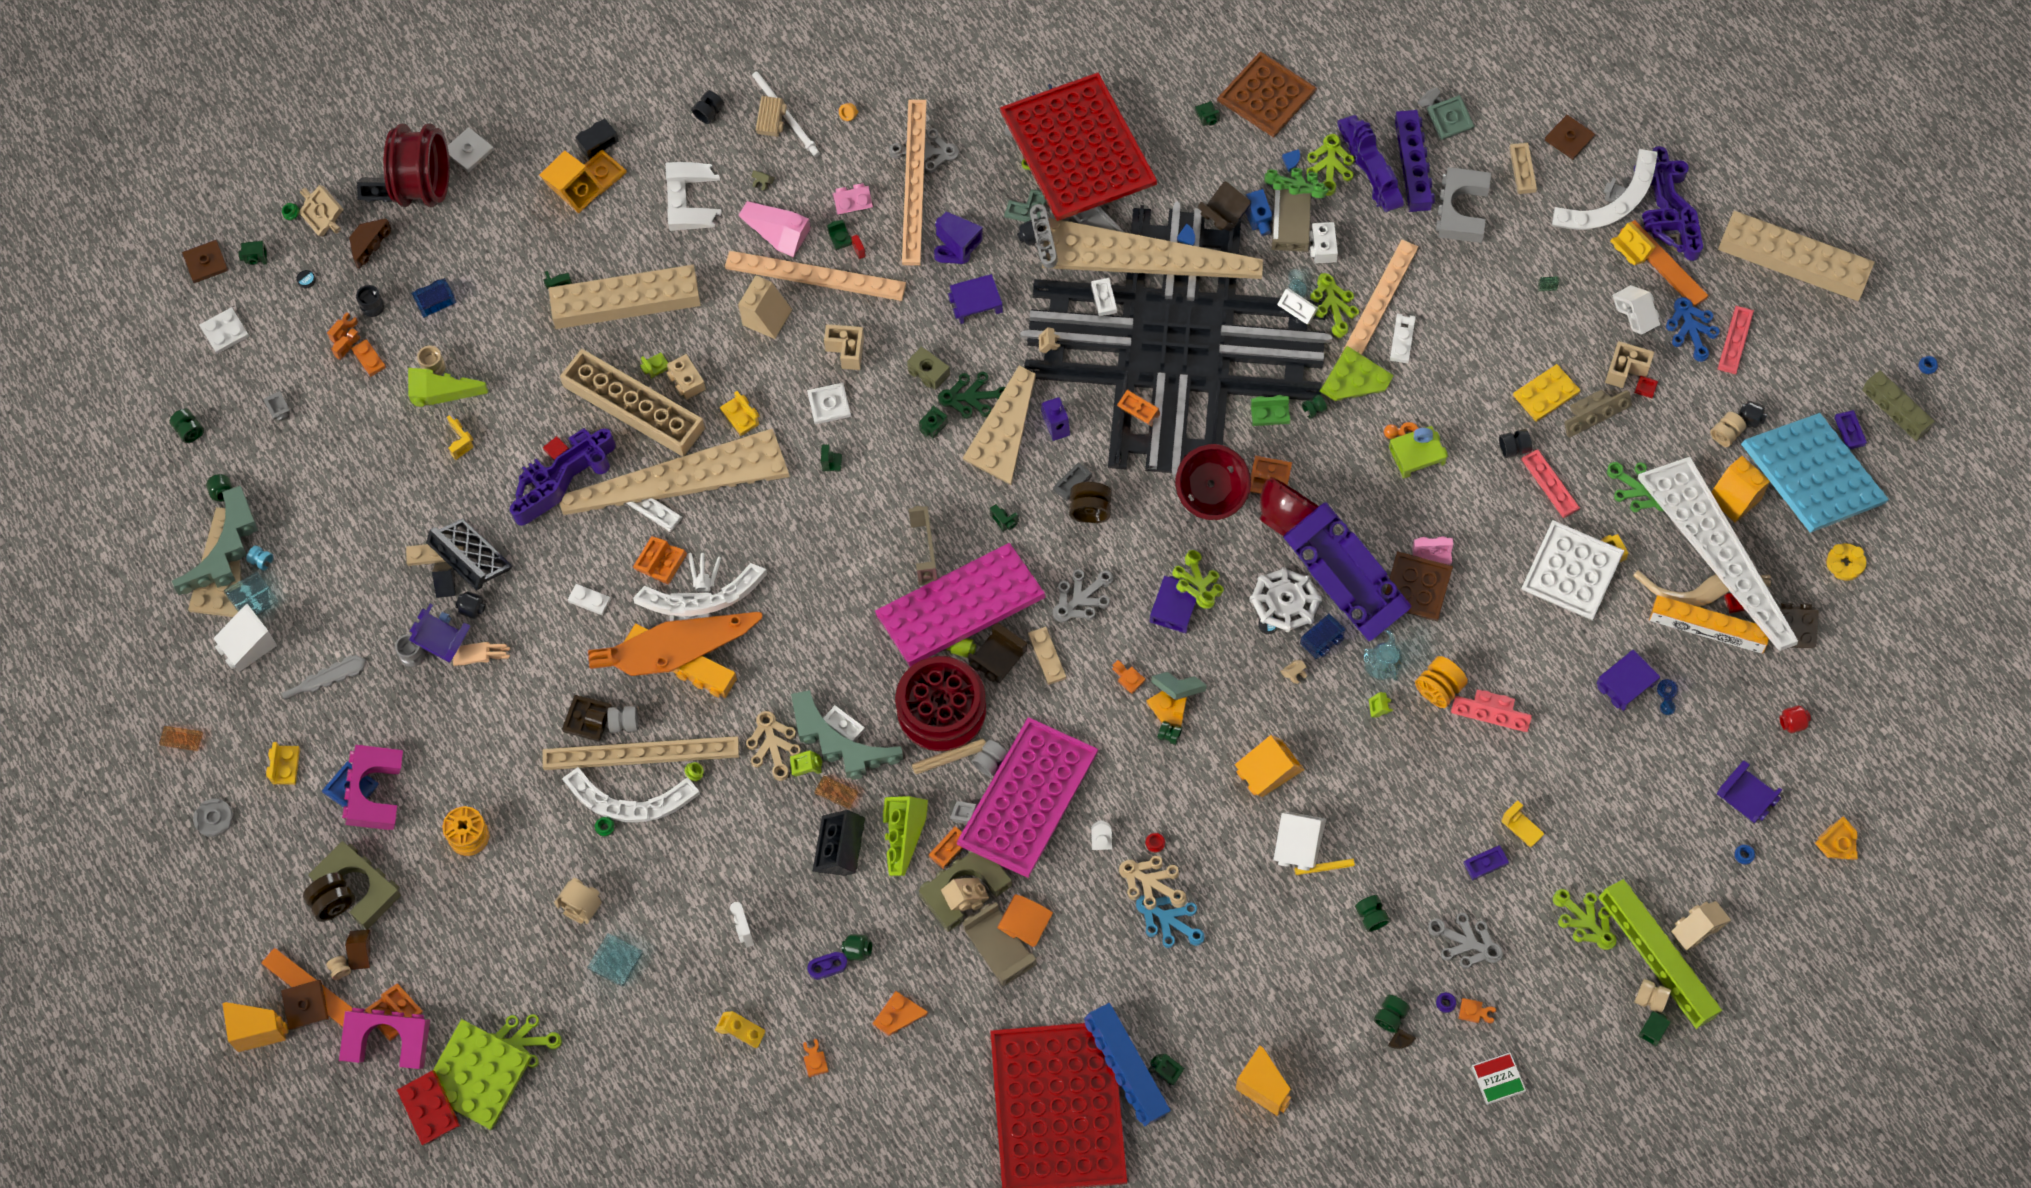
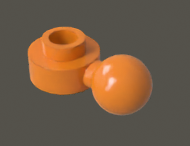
(1391, 431)

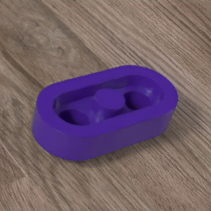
(945, 255)
(826, 963)

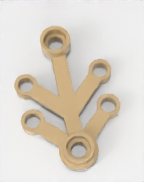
(772, 742)
(1151, 880)

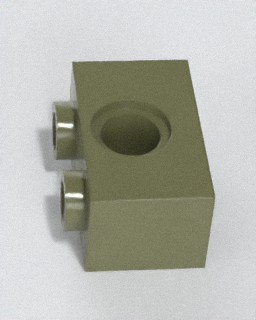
(924, 359)

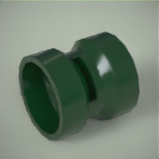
(1315, 406)
(1169, 732)

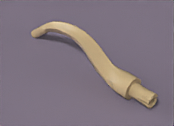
(1705, 594)

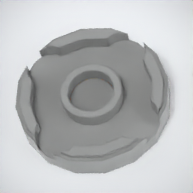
(219, 817)

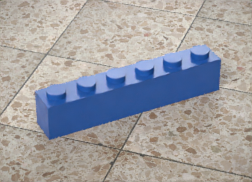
(1126, 1064)

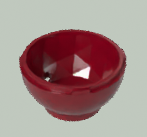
(1229, 488)
(1283, 506)

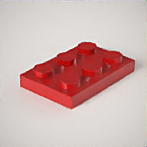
(428, 1107)

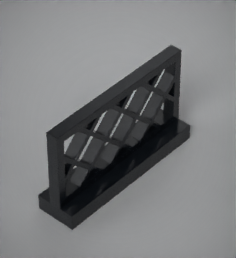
(459, 559)

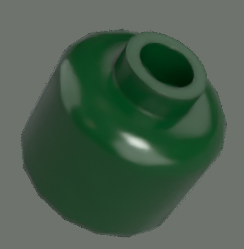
(216, 485)
(857, 947)

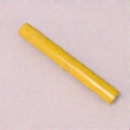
(1326, 866)

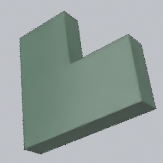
(1021, 211)
(1178, 688)

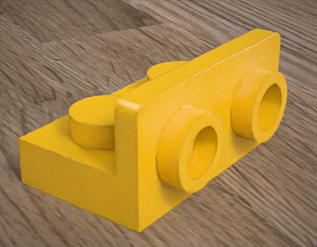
(1633, 244)
(740, 414)
(283, 764)

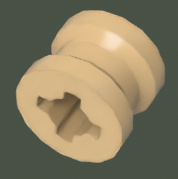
(338, 967)

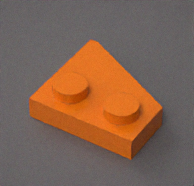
(898, 1013)

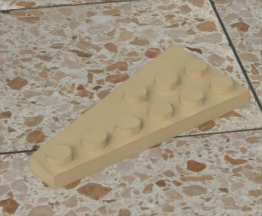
(1001, 435)
(210, 598)

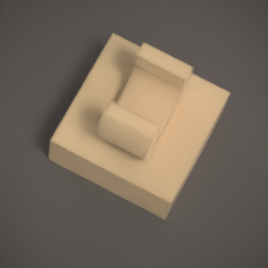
(1047, 340)
(1293, 669)

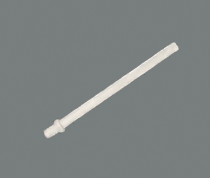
(810, 145)

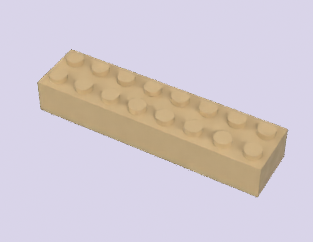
(1796, 255)
(624, 296)
(632, 402)

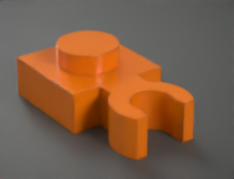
(343, 346)
(1472, 1011)
(815, 1061)

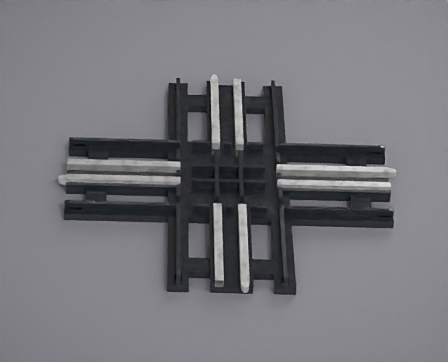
(1175, 345)

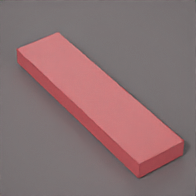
(1735, 339)
(1550, 483)

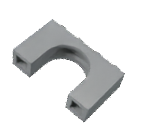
(1453, 224)

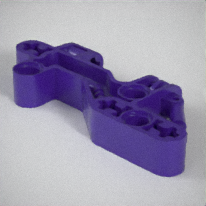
(1366, 155)
(1672, 207)
(553, 481)

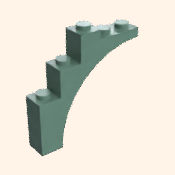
(229, 548)
(833, 745)

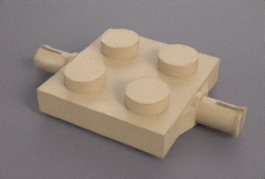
(320, 210)

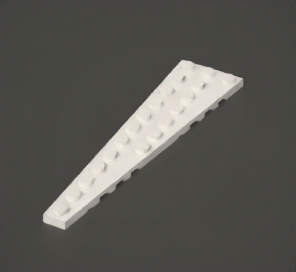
(1696, 513)

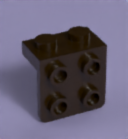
(1225, 207)
(1803, 623)

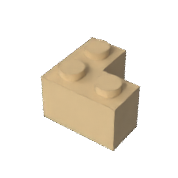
(848, 341)
(1628, 360)
(1700, 924)

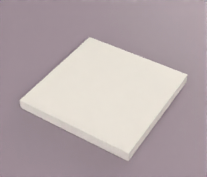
(1572, 570)

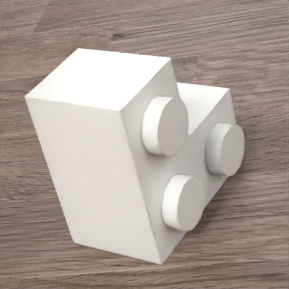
(1638, 307)

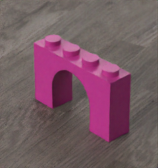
(359, 810)
(412, 1031)

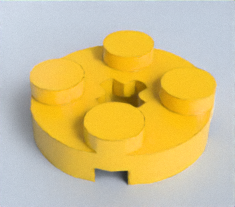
(1838, 568)

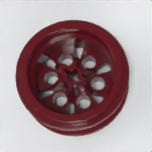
(416, 165)
(949, 731)

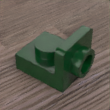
(1207, 113)
(839, 234)
(559, 280)
(829, 460)
(1002, 519)
(1166, 1068)

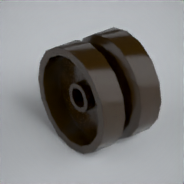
(1090, 502)
(328, 897)

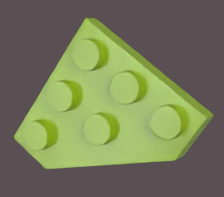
(1355, 377)

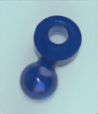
(1667, 707)

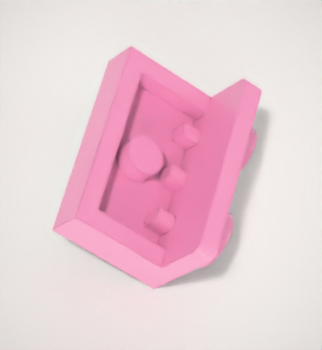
(853, 199)
(1434, 549)

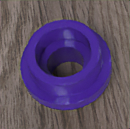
(1446, 996)

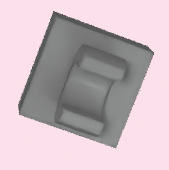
(1430, 97)

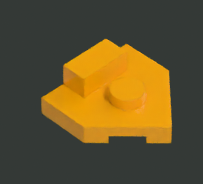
(1167, 708)
(1839, 840)

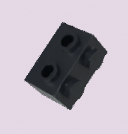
(372, 189)

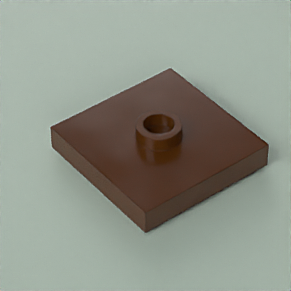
(1569, 137)
(205, 261)
(304, 1004)

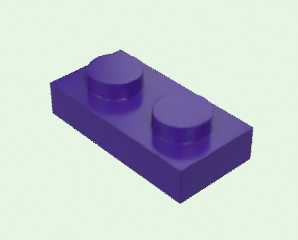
(1850, 429)
(1486, 862)

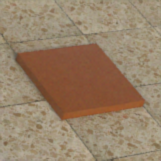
(1267, 94)

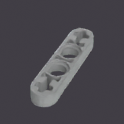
(1043, 236)

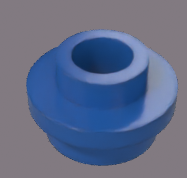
(1928, 360)
(1744, 848)

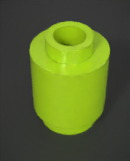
(963, 648)

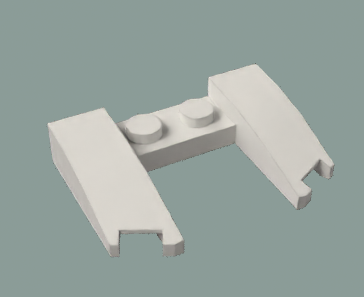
(678, 214)

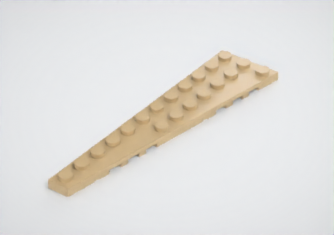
(1115, 251)
(723, 465)

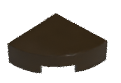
(1401, 1039)

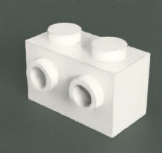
(1324, 242)

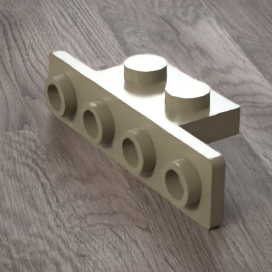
(1595, 410)

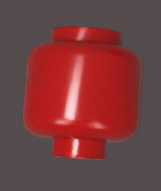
(1795, 719)

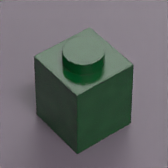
(1654, 1028)

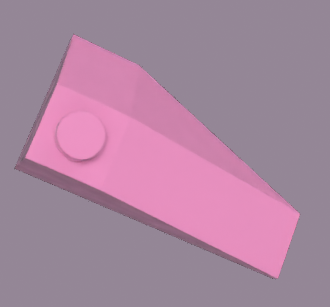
(777, 226)

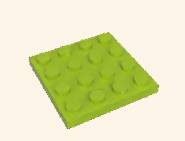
(479, 1073)

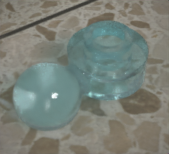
(1295, 277)

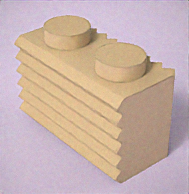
(770, 116)

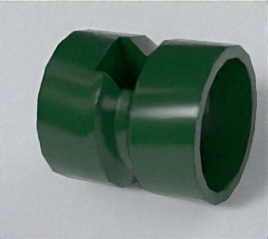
(186, 425)
(1373, 914)
(1393, 1011)

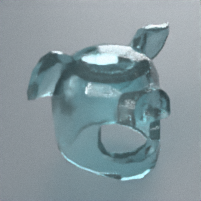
(1385, 659)

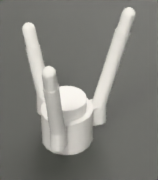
(703, 582)

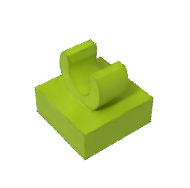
(1379, 705)

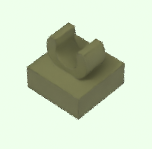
(763, 178)

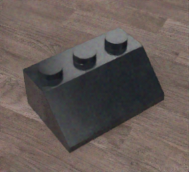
(839, 843)

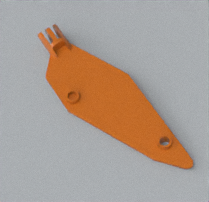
(673, 644)

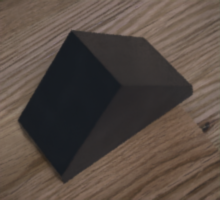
(443, 580)

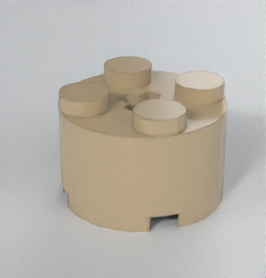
(578, 901)

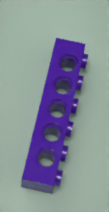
(1411, 121)

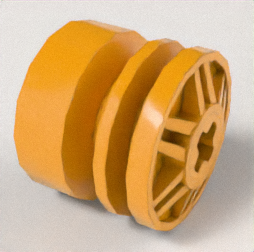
(1441, 682)
(469, 840)

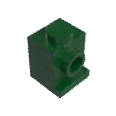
(253, 252)
(932, 429)

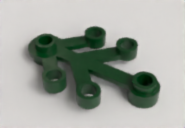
(969, 396)

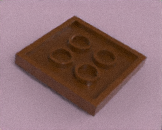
(1421, 583)

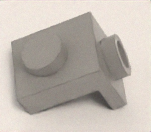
(277, 406)

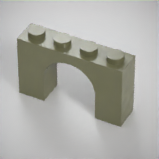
(972, 864)
(381, 893)

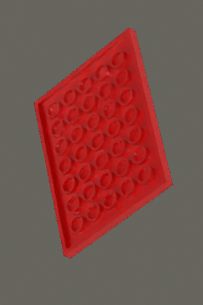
(1078, 146)
(1056, 1109)

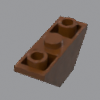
(367, 239)

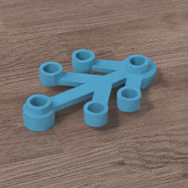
(1167, 918)

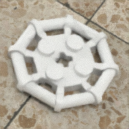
(1281, 608)

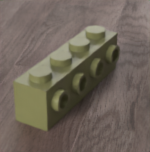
(1898, 405)

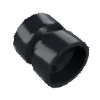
(707, 107)
(370, 300)
(1515, 443)

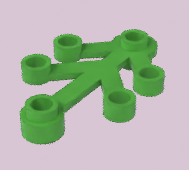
(1298, 185)
(1639, 489)

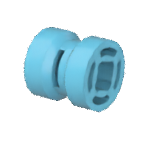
(259, 557)

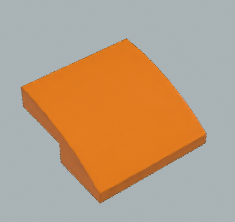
(1267, 467)
(653, 556)
(1025, 920)
(397, 1001)

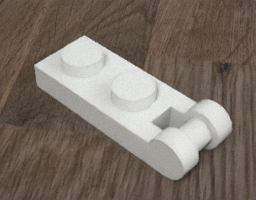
(1402, 339)

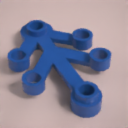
(1692, 326)

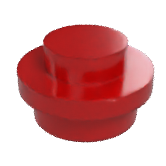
(1155, 842)

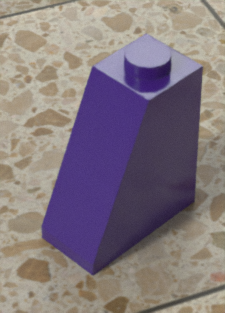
(958, 234)

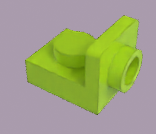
(654, 365)
(805, 763)

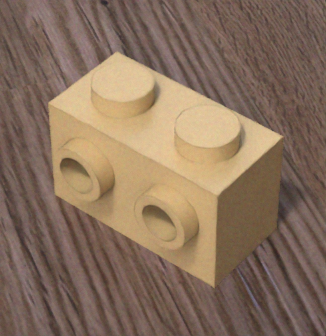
(685, 376)
(965, 894)

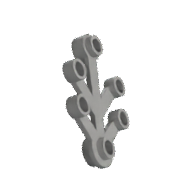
(930, 151)
(1081, 598)
(1467, 942)

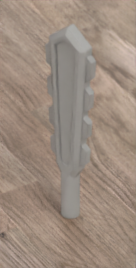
(337, 672)

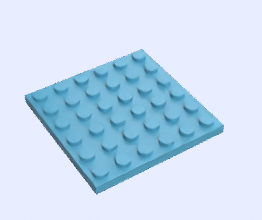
(1814, 472)

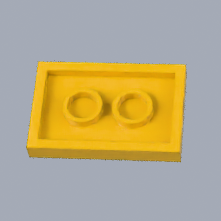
(1546, 392)

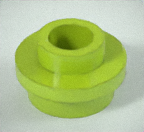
(694, 771)

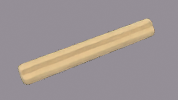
(948, 756)

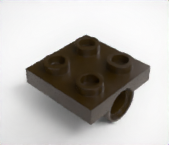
(586, 718)

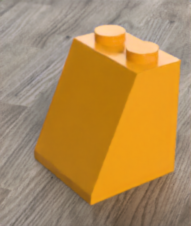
(571, 181)
(1740, 489)
(1268, 766)
(252, 1026)
(1264, 1083)

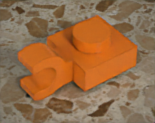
(340, 327)
(1128, 678)

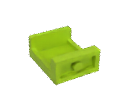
(1415, 455)

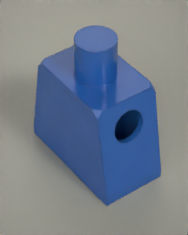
(1259, 212)

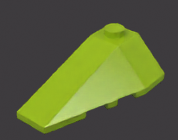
(432, 389)
(905, 823)

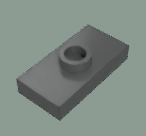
(1074, 476)

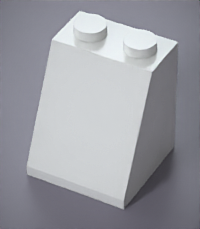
(244, 639)
(1299, 840)

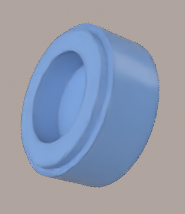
(1423, 435)

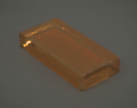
(181, 738)
(836, 792)

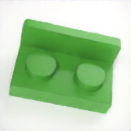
(1270, 410)

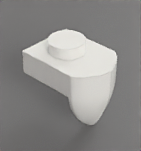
(1101, 836)

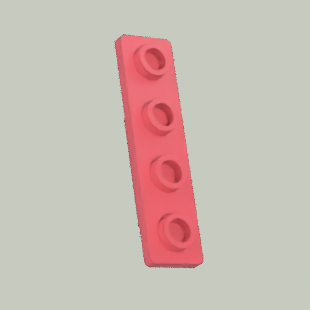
(1492, 709)

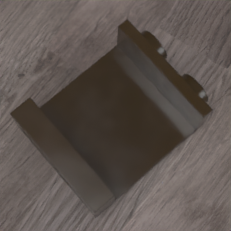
(998, 653)

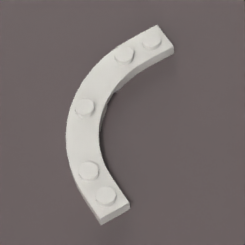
(1620, 207)
(705, 603)
(629, 810)

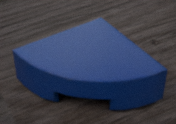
(1291, 159)
(1187, 236)

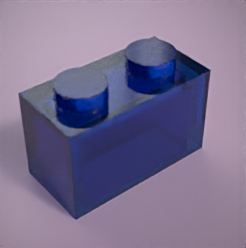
(433, 297)
(1323, 636)

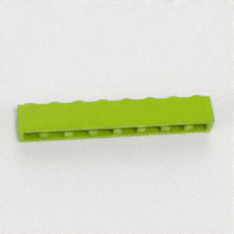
(1660, 953)

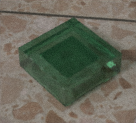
(1548, 283)

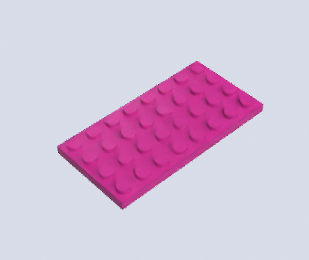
(960, 604)
(1027, 797)

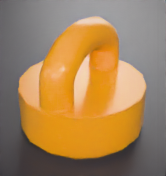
(848, 111)

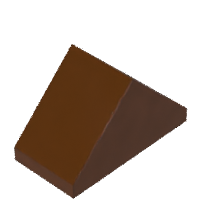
(358, 949)

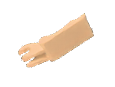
(479, 653)

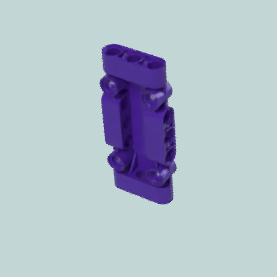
(1347, 571)

